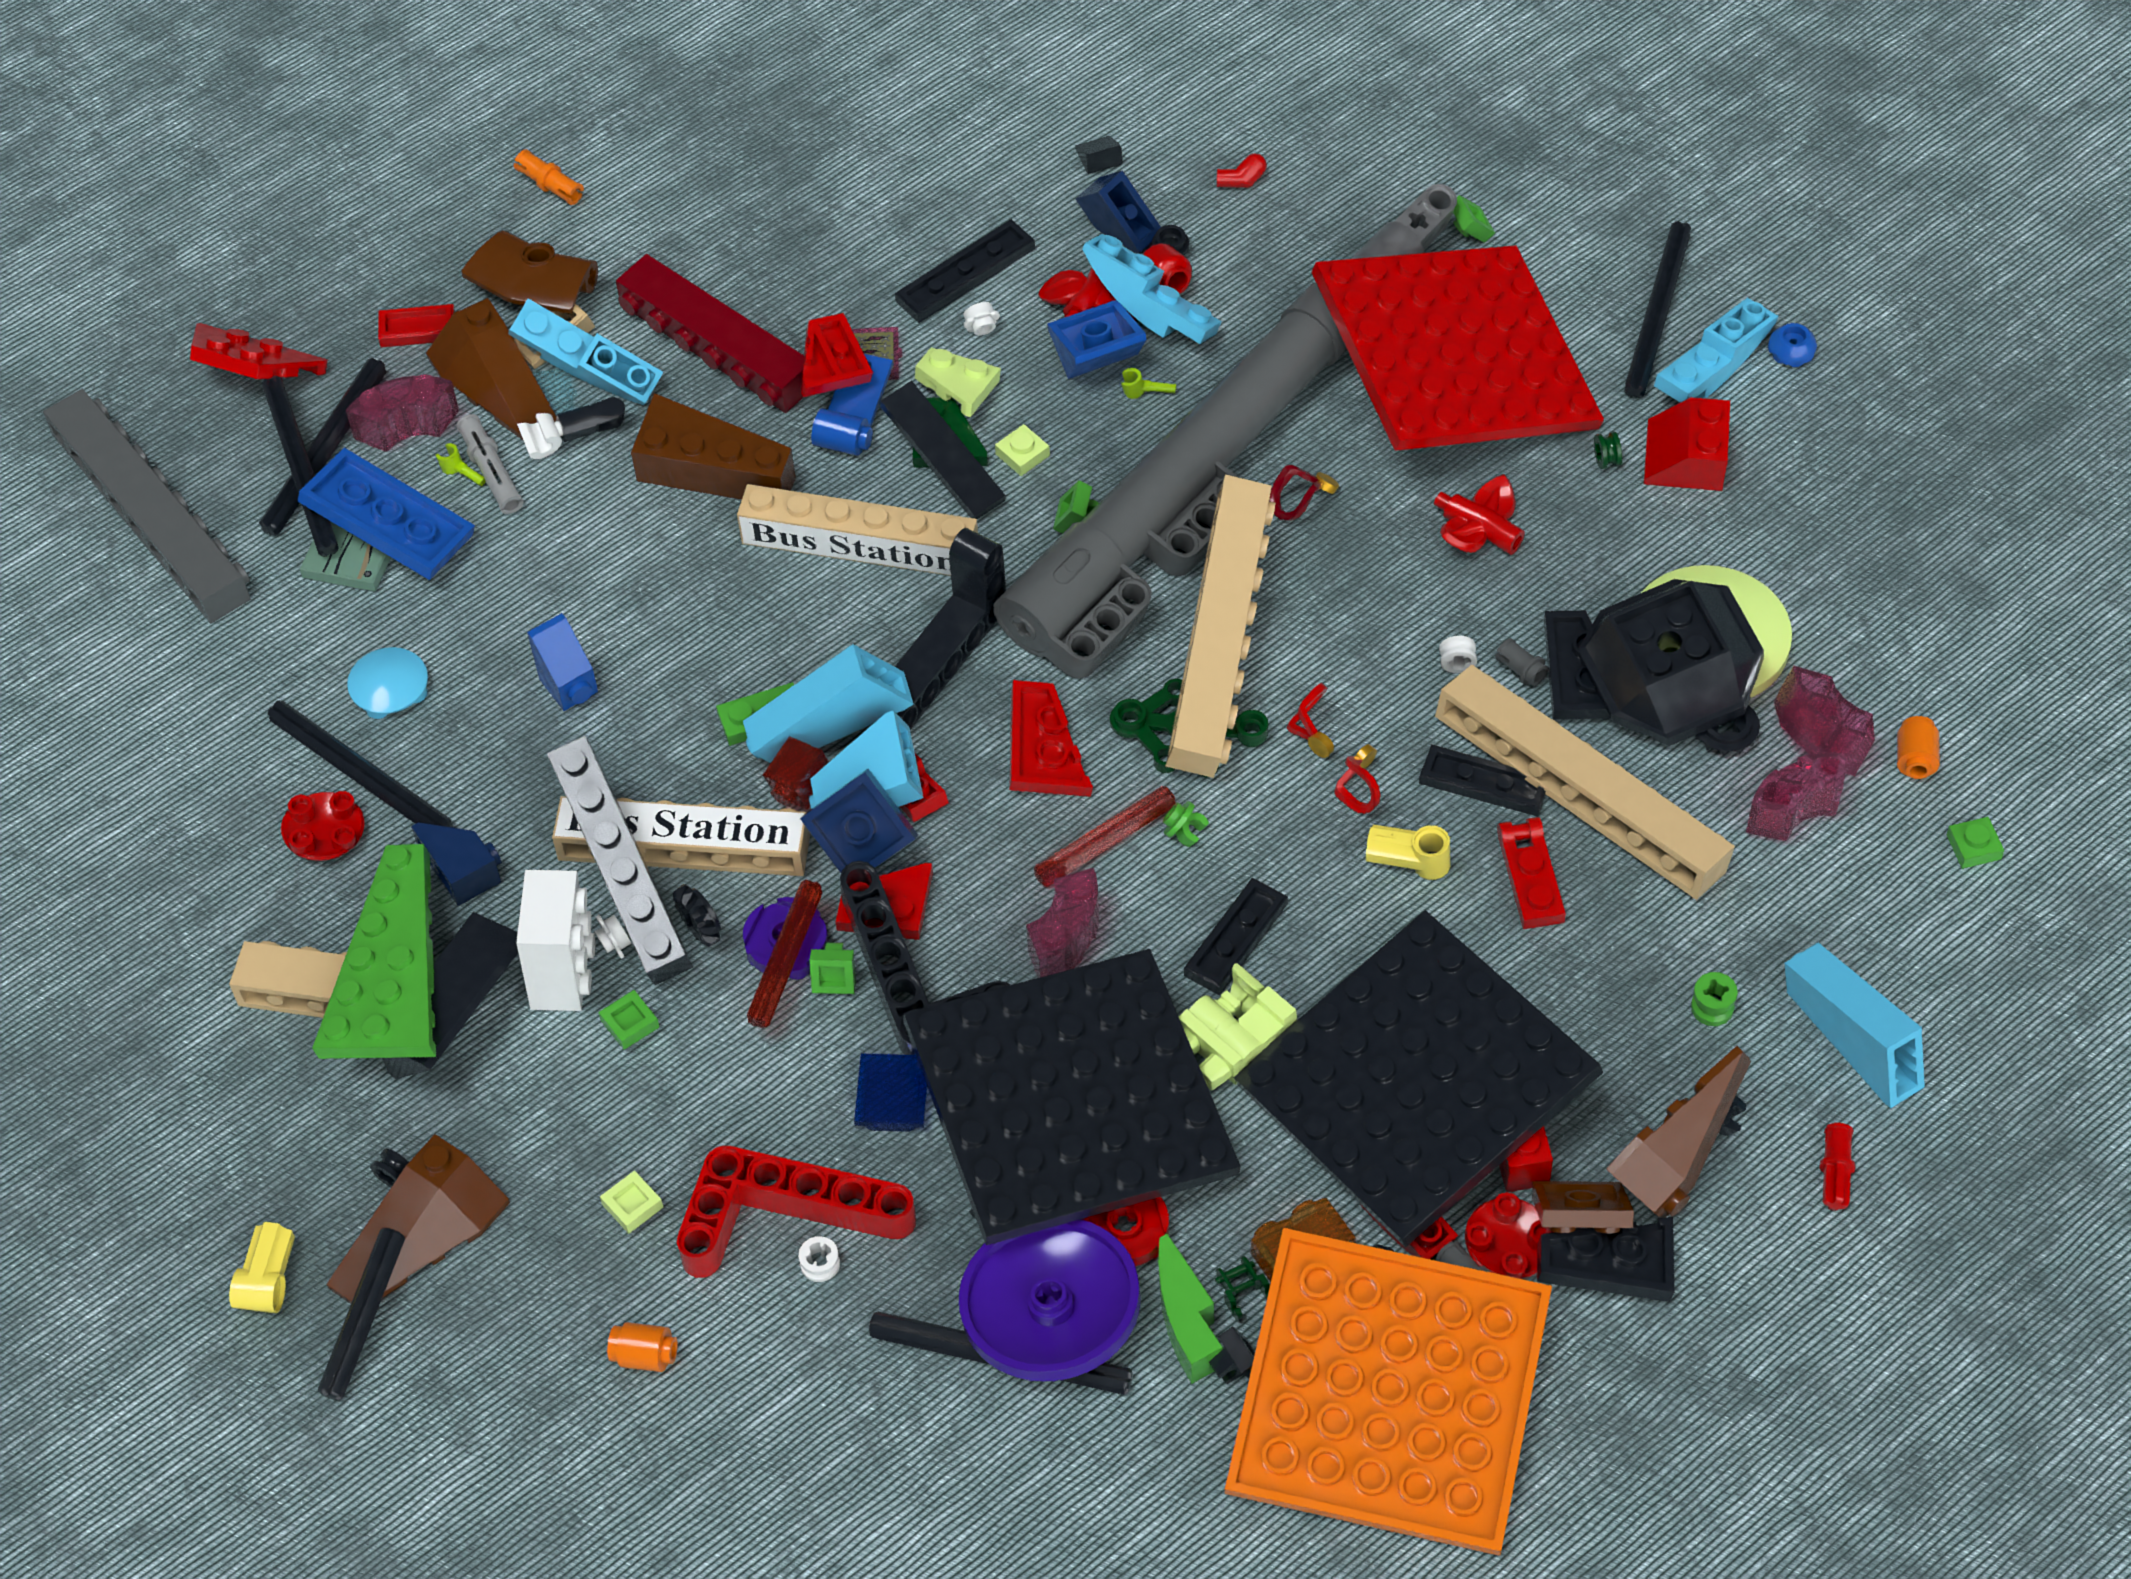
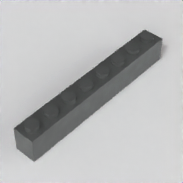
(148, 506)

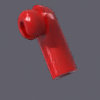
(1245, 174)

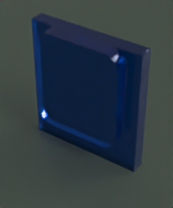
(890, 1093)

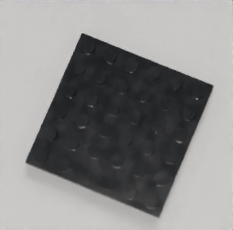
(1417, 1077)
(1069, 1096)

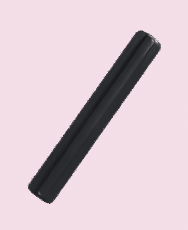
(361, 1314)

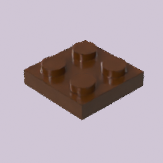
(1582, 1204)

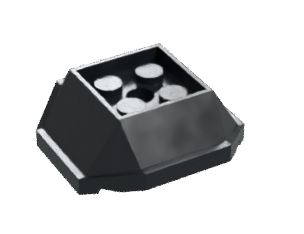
(1677, 690)

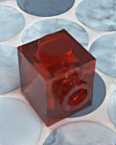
(791, 772)

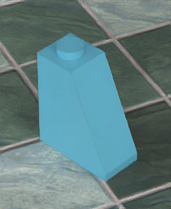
(887, 753)

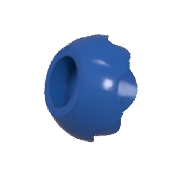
(1792, 345)

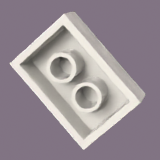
(555, 940)

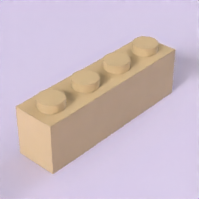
(285, 978)

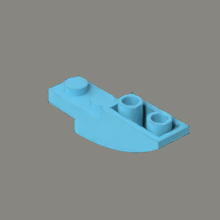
(1136, 286)
(1719, 354)
(583, 355)

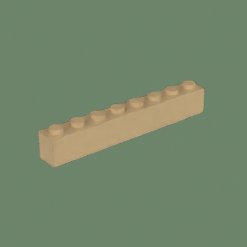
(1219, 627)
(1585, 781)

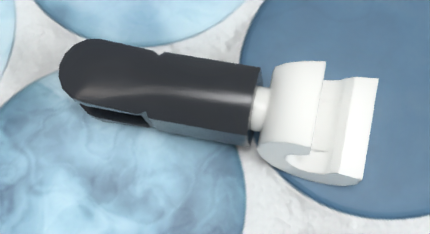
(544, 437)

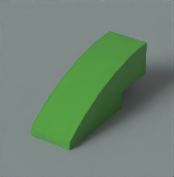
(1186, 1312)

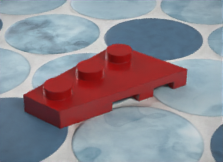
(1041, 744)

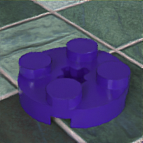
(766, 924)

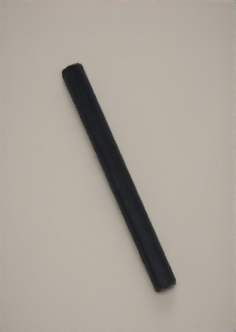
(1657, 309)
(322, 446)
(297, 460)
(355, 766)
(955, 1343)

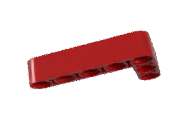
(783, 1198)

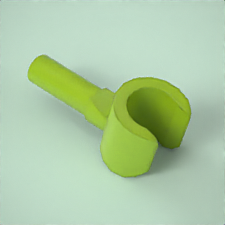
(1135, 386)
(454, 464)

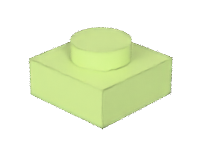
(1022, 450)
(631, 1202)

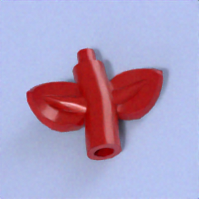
(1076, 291)
(1481, 517)

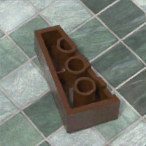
(706, 454)

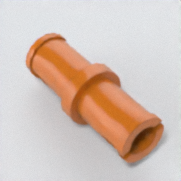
(548, 177)

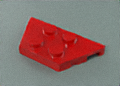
(248, 356)

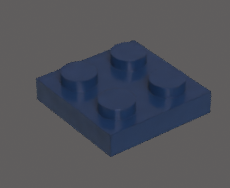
(859, 823)

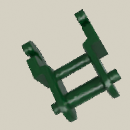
(1258, 1281)

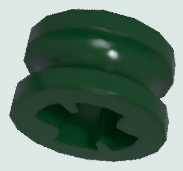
(1608, 450)

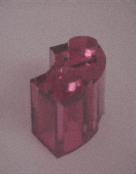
(402, 410)
(1822, 718)
(1797, 793)
(1067, 927)

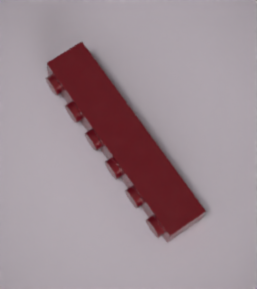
(712, 332)

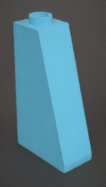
(829, 703)
(1859, 1022)

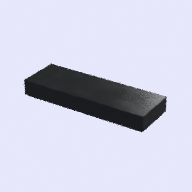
(1480, 780)
(1235, 936)

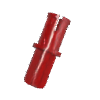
(1837, 1165)

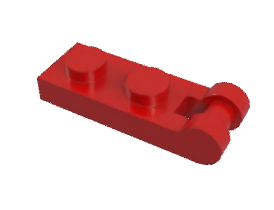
(1531, 874)

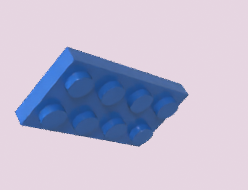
(386, 513)

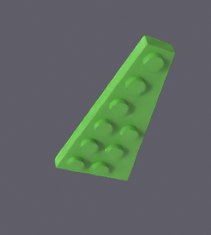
(388, 972)

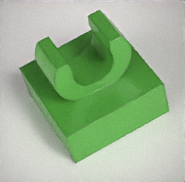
(1074, 506)
(832, 970)

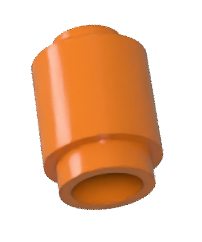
(1918, 747)
(642, 1346)

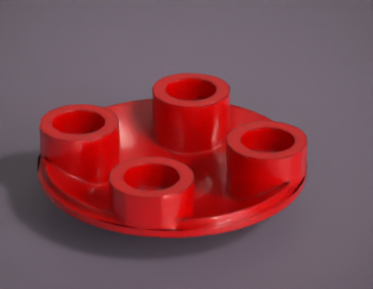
(322, 825)
(1505, 1236)

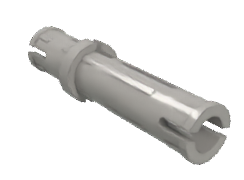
(473, 434)

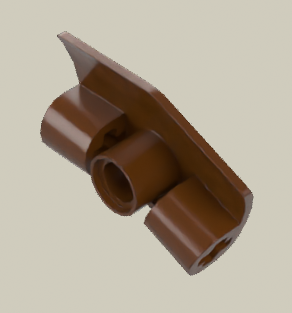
(530, 271)

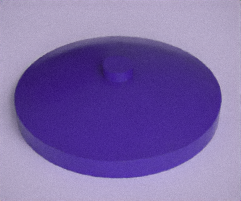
(1050, 1301)

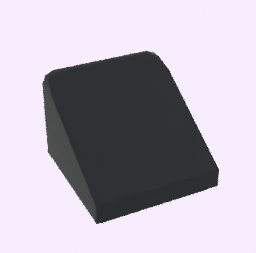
(1099, 154)

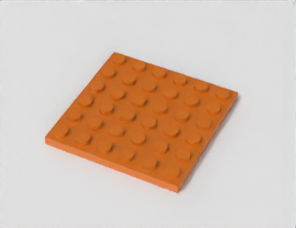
(1389, 1391)

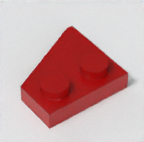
(832, 357)
(907, 895)

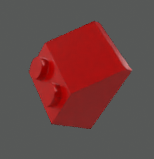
(1688, 445)

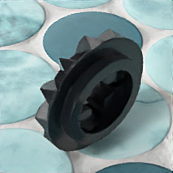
(1743, 734)
(697, 915)

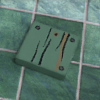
(353, 565)

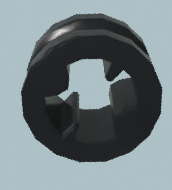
(389, 1167)

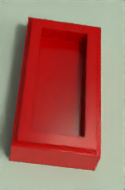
(412, 324)

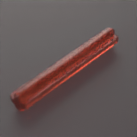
(1104, 836)
(784, 954)

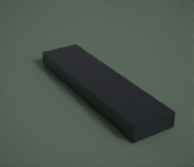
(965, 271)
(942, 450)

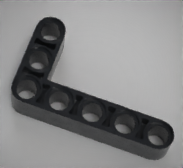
(959, 625)
(888, 941)

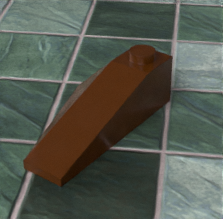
(488, 366)

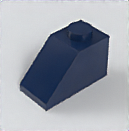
(1119, 211)
(459, 860)

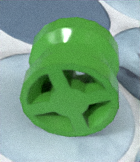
(1708, 1008)

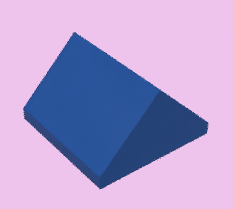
(1096, 338)

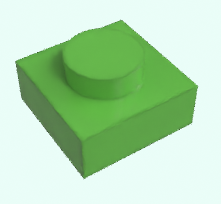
(1472, 220)
(1975, 842)
(629, 1019)

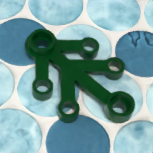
(1147, 720)

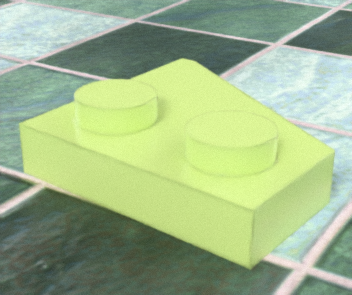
(957, 377)

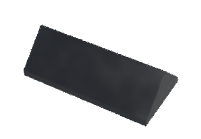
(461, 982)

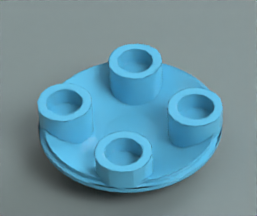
(387, 681)

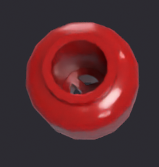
(1175, 266)

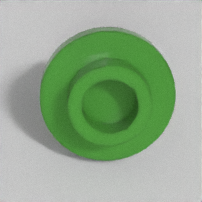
(1178, 822)

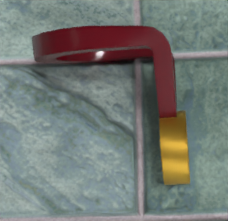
(1320, 481)

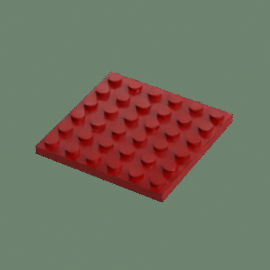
(1456, 347)

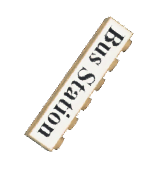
(849, 529)
(700, 837)

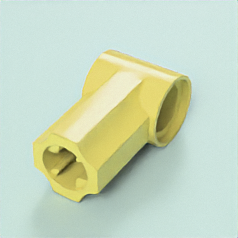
(1410, 849)
(262, 1279)

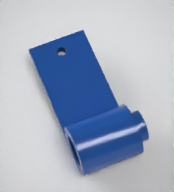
(851, 412)

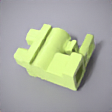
(1231, 1043)

